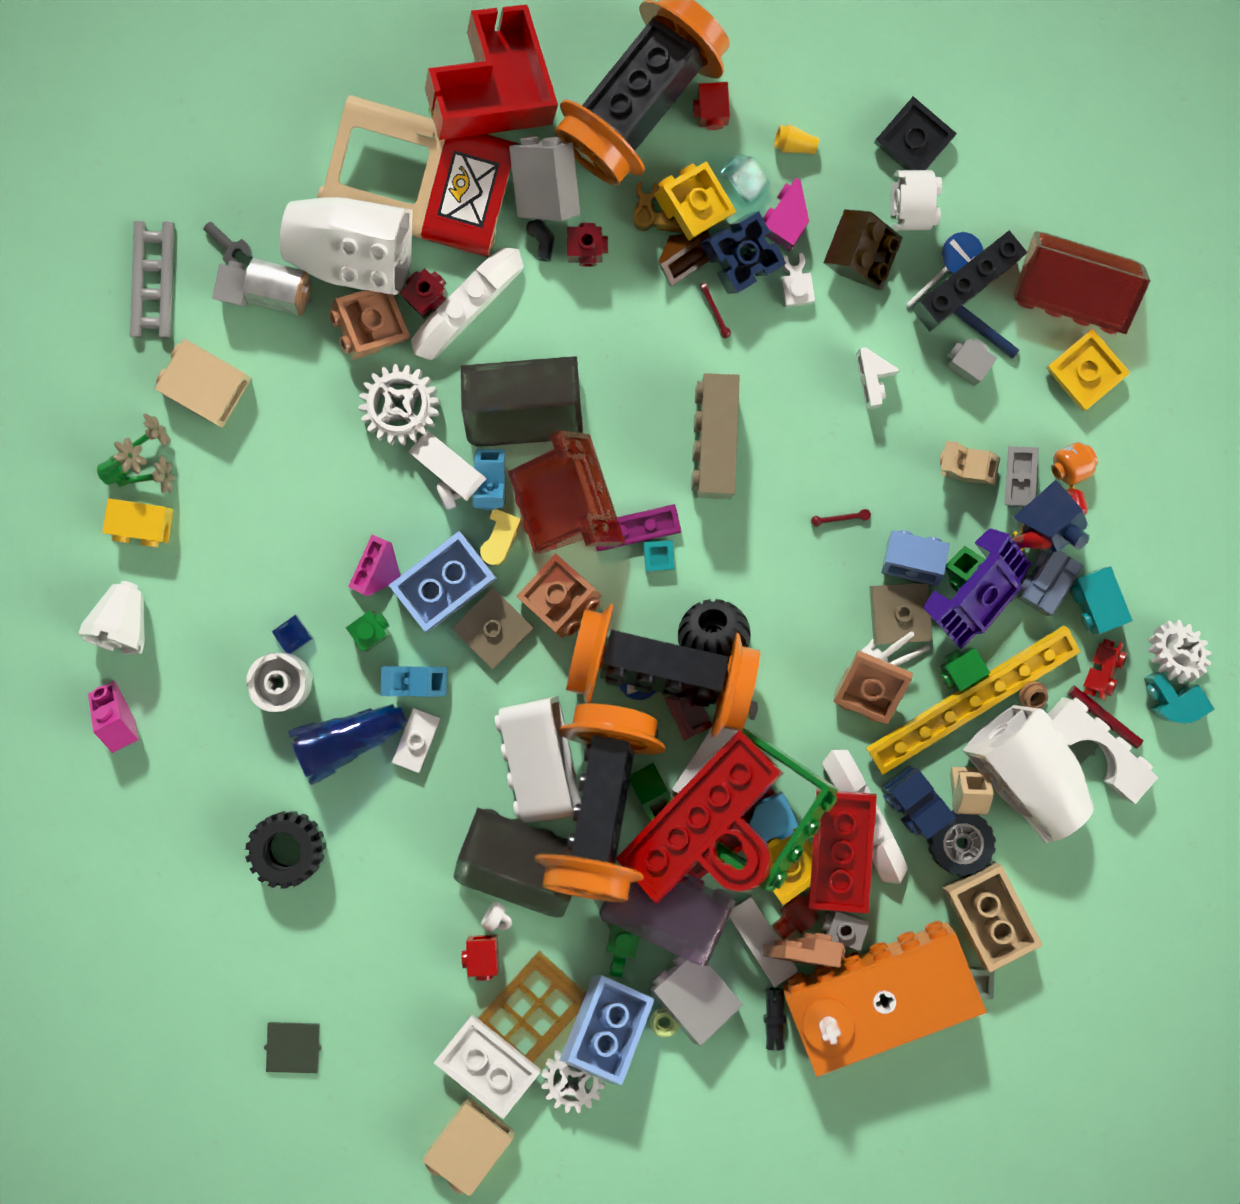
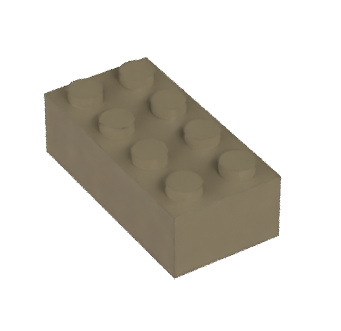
(717, 436)

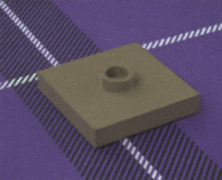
(899, 611)
(492, 628)

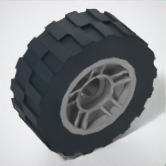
(978, 843)

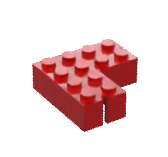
(502, 88)

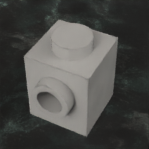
(230, 283)
(971, 360)
(845, 928)

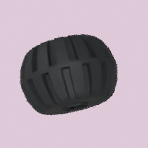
(713, 627)

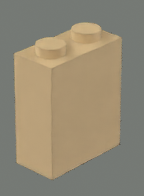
(202, 382)
(468, 1147)

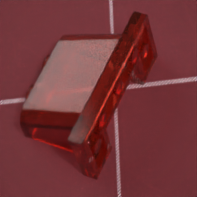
(566, 496)

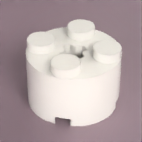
(915, 200)
(262, 683)

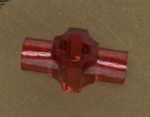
(796, 917)

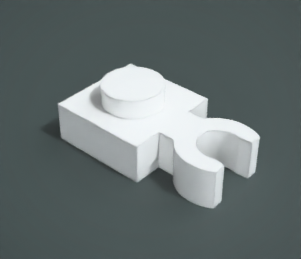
(797, 286)

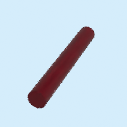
(1114, 724)

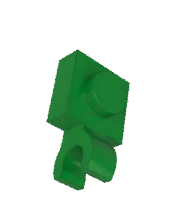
(622, 944)

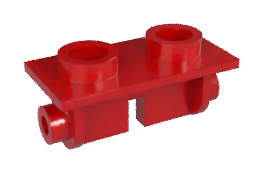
(1110, 659)

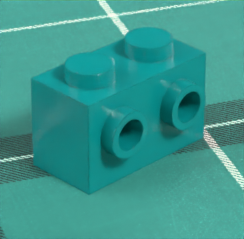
(1100, 601)

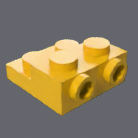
(694, 199)

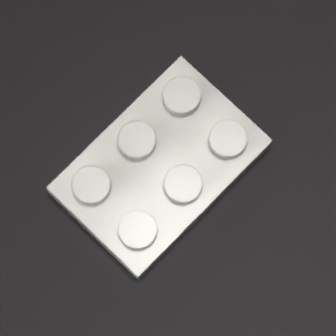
(487, 1066)

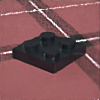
(915, 137)

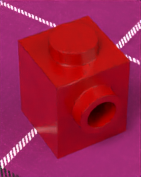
(712, 105)
(481, 957)

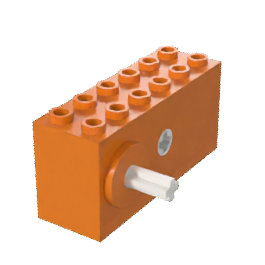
(923, 988)

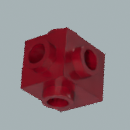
(578, 250)
(423, 302)

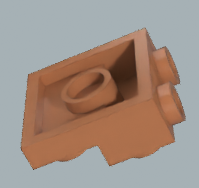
(368, 322)
(559, 596)
(872, 687)
(810, 949)

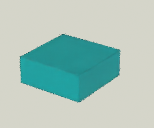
(659, 556)

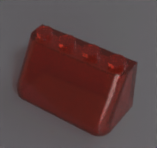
(1081, 283)

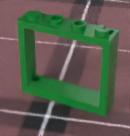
(806, 828)

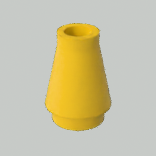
(793, 140)

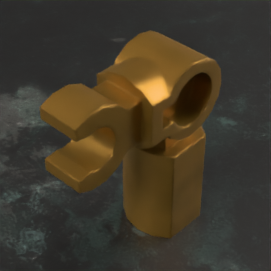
(644, 216)

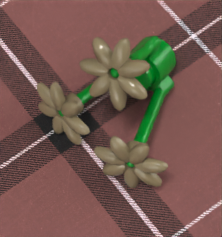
(118, 465)

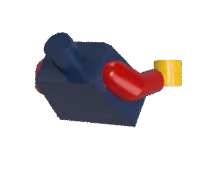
(1053, 520)

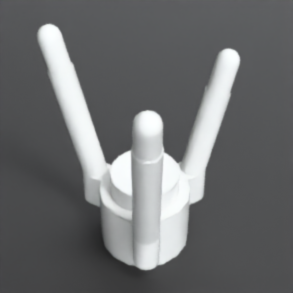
(883, 655)

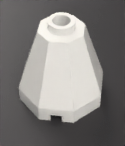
(117, 620)

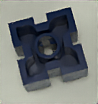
(759, 258)
(917, 800)

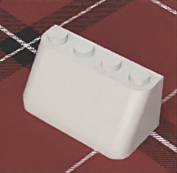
(538, 760)

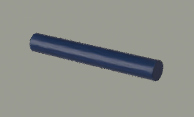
(987, 332)

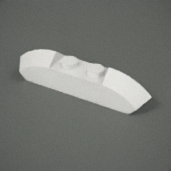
(467, 302)
(886, 854)

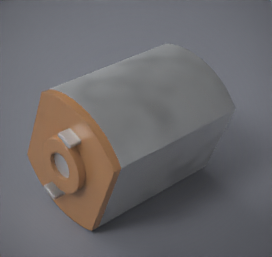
(277, 287)

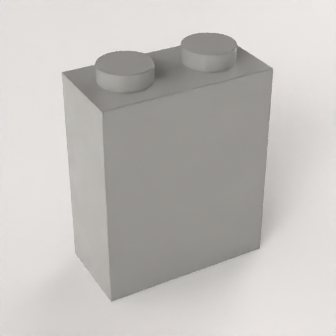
(544, 178)
(694, 998)

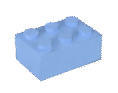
(443, 582)
(607, 1030)

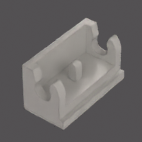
(1021, 476)

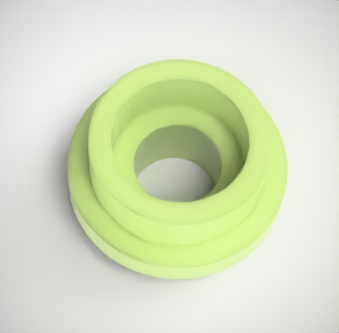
(662, 1031)

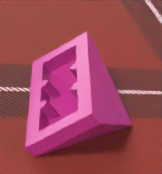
(376, 567)

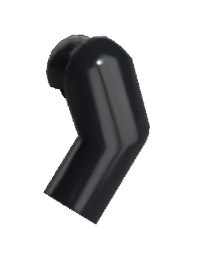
(544, 236)

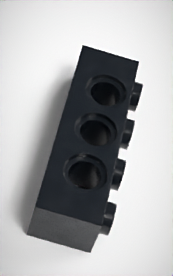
(969, 280)

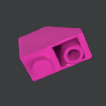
(789, 217)
(112, 717)

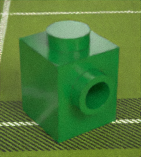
(962, 567)
(369, 630)
(963, 669)

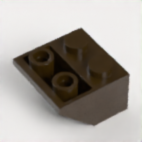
(863, 248)

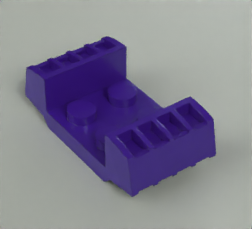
(985, 592)

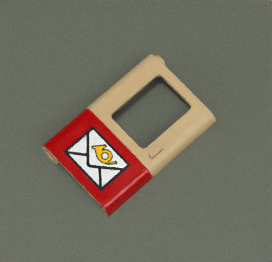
(460, 181)

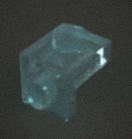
(745, 176)

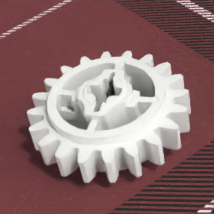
(391, 412)

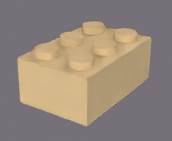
(992, 916)

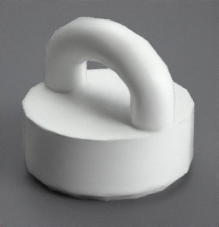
(447, 496)
(494, 915)

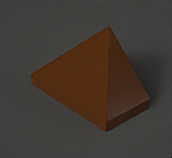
(682, 256)

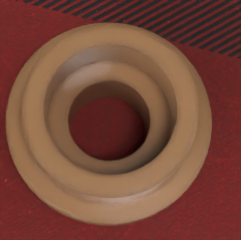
(1033, 695)

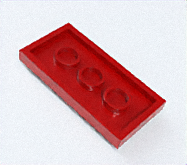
(844, 854)

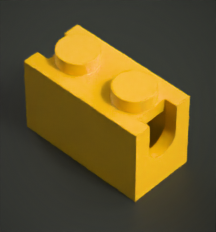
(137, 521)

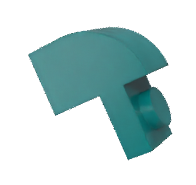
(1181, 706)

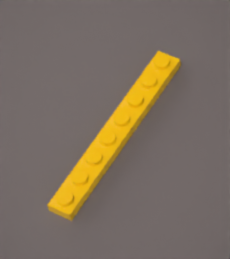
(973, 700)

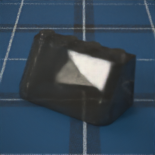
(520, 400)
(502, 862)

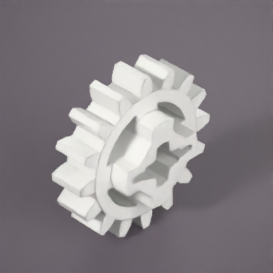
(1179, 651)
(563, 1087)

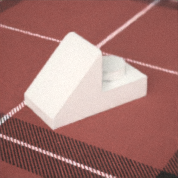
(871, 369)

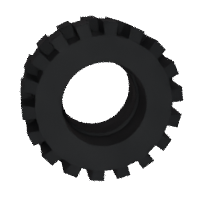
(263, 860)

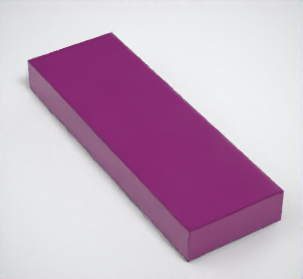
(647, 526)

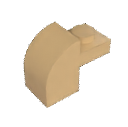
(969, 464)
(971, 791)

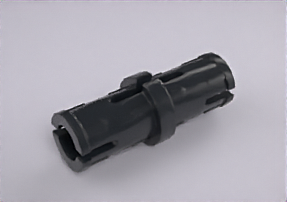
(774, 1019)

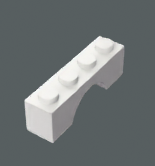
(1125, 773)

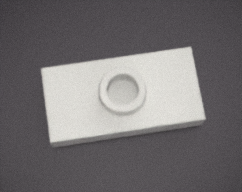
(416, 740)

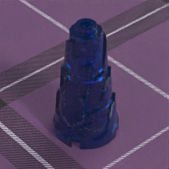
(338, 741)

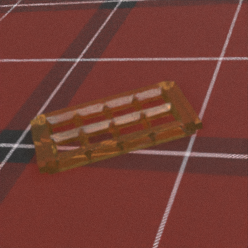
(559, 981)

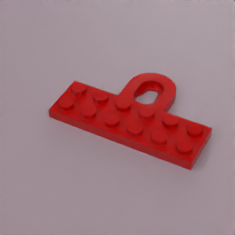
(702, 815)

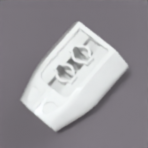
(349, 242)
(1033, 771)

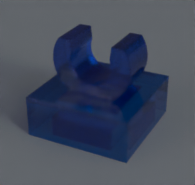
(292, 635)

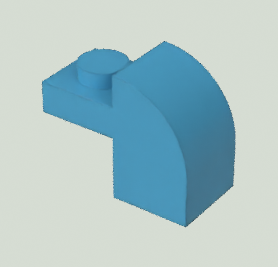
(492, 491)
(413, 681)

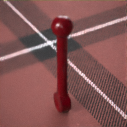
(725, 332)
(864, 515)

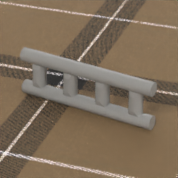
(165, 266)

